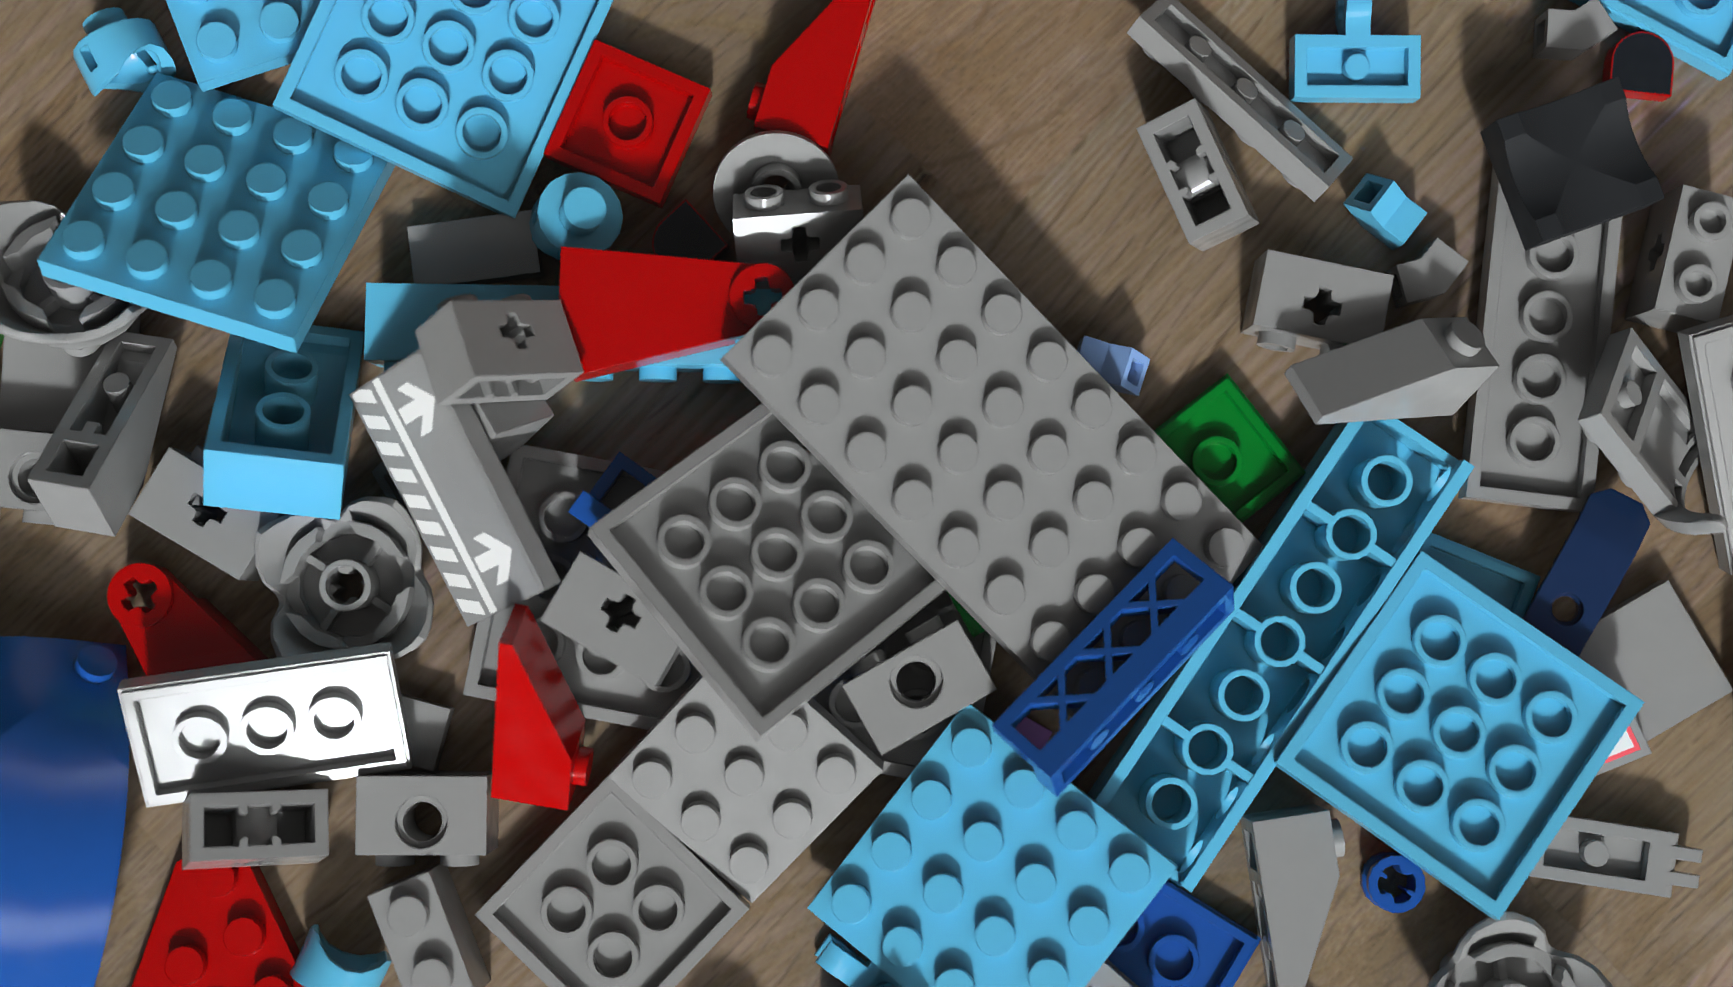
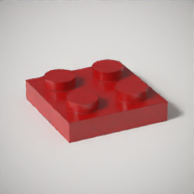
(628, 123)

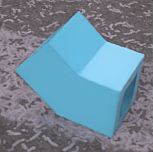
(1384, 210)

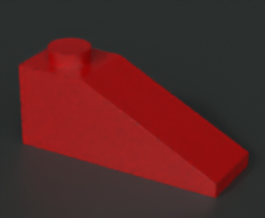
(814, 75)
(537, 722)

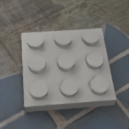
(742, 800)
(612, 901)

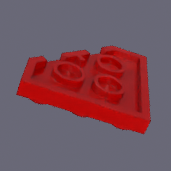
(218, 933)

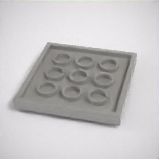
(763, 568)

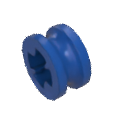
(1410, 895)

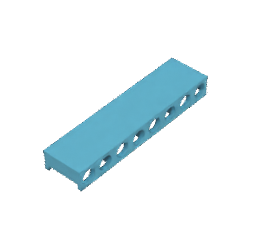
(1294, 622)

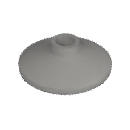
(764, 156)

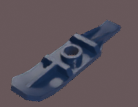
(1589, 567)

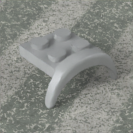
(1646, 432)

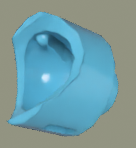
(120, 52)
(575, 213)
(327, 966)

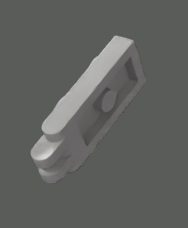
(1617, 857)

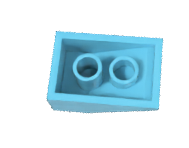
(283, 425)

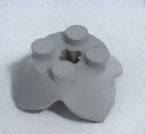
(45, 308)
(303, 566)
(1513, 955)

